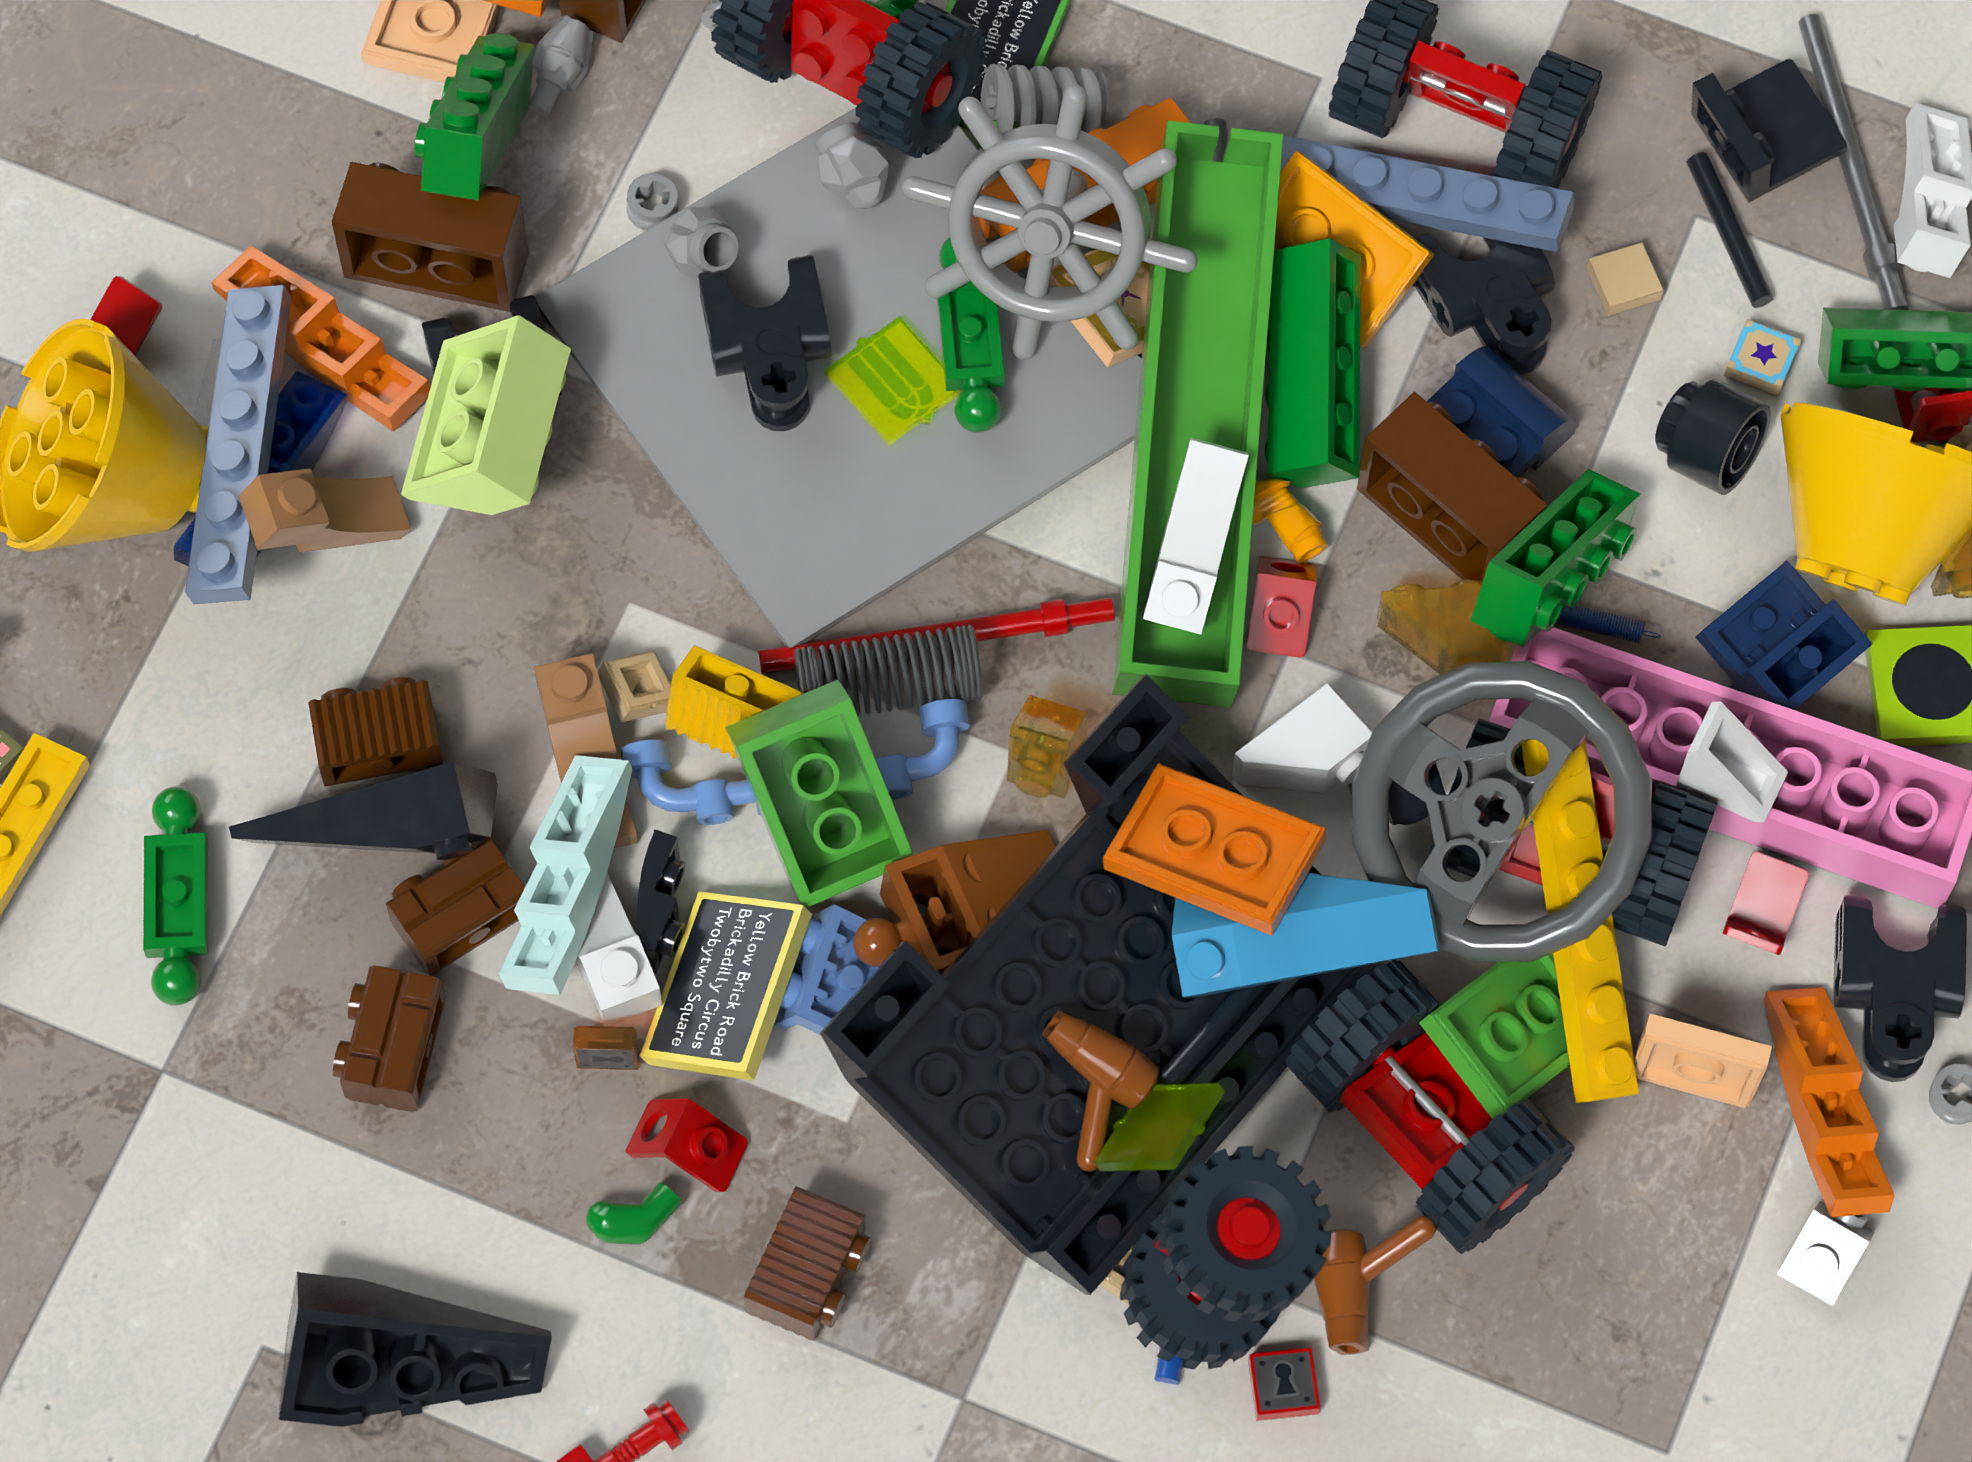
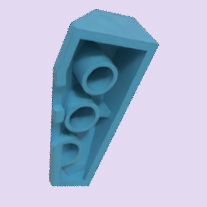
(1324, 930)

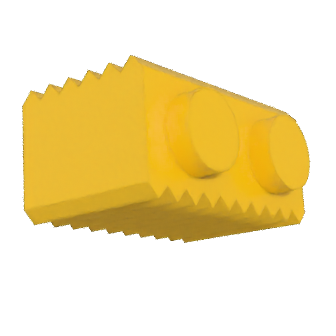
(716, 693)

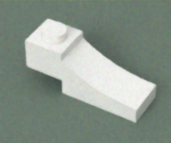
(1936, 191)
(1195, 536)
(616, 963)

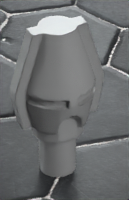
(560, 62)

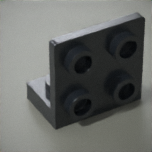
(1766, 127)

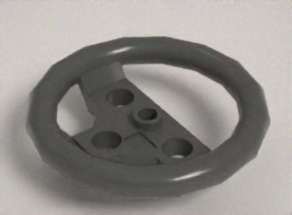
(1558, 717)

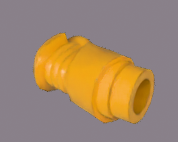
(1291, 520)

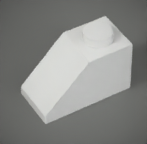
(1306, 748)

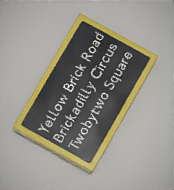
(726, 985)

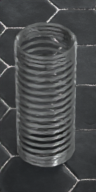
(965, 650)

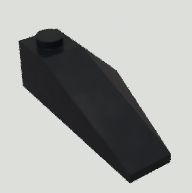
(416, 813)
(386, 1350)

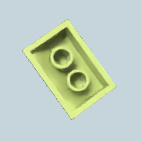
(488, 418)

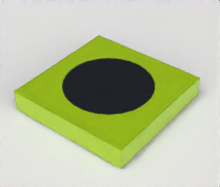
(1921, 684)

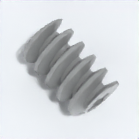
(1038, 95)

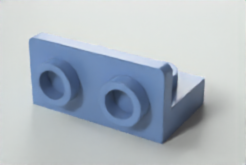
(824, 971)

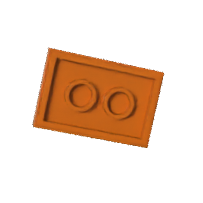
(1215, 849)

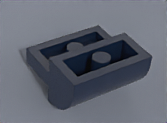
(1504, 411)
(1783, 640)

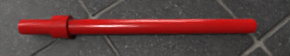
(1051, 618)

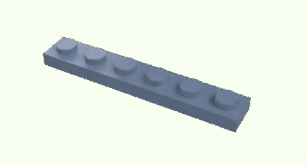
(1445, 195)
(237, 442)

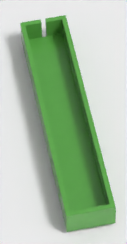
(1201, 383)

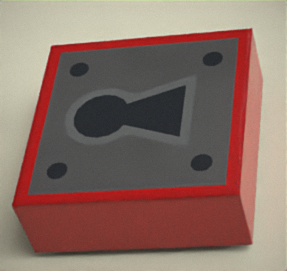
(1284, 1384)

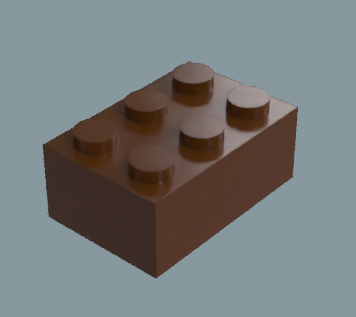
(430, 240)
(1445, 487)

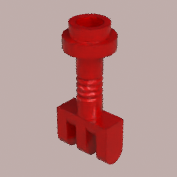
(663, 1426)

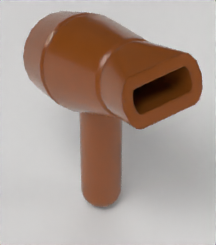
(1113, 1073)
(1347, 1275)

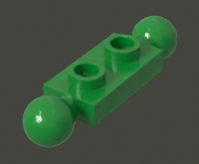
(970, 351)
(175, 896)

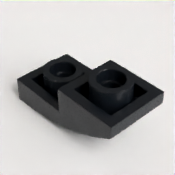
(657, 912)

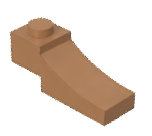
(322, 511)
(579, 721)

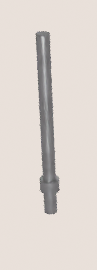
(1880, 255)

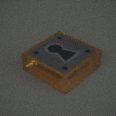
(606, 1048)

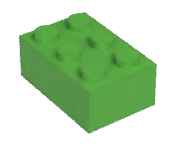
(820, 793)

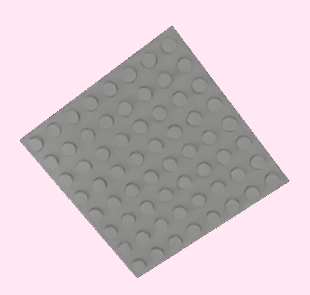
(828, 509)

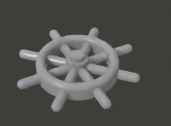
(1050, 222)

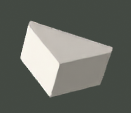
(1731, 766)

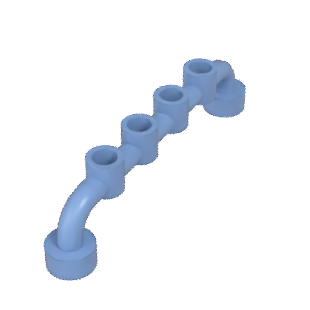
(715, 797)

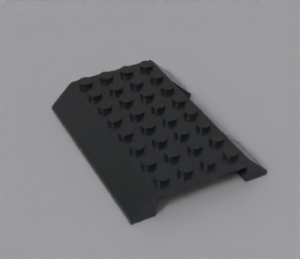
(964, 1052)

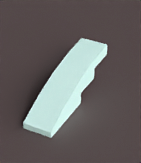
(570, 871)

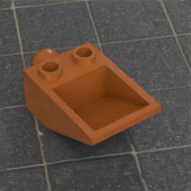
(962, 892)

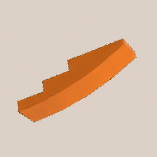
(331, 343)
(1826, 1102)

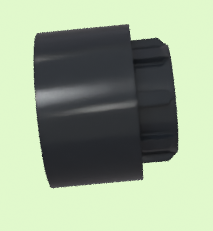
(1712, 433)

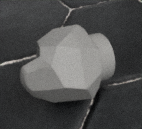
(852, 165)
(701, 242)

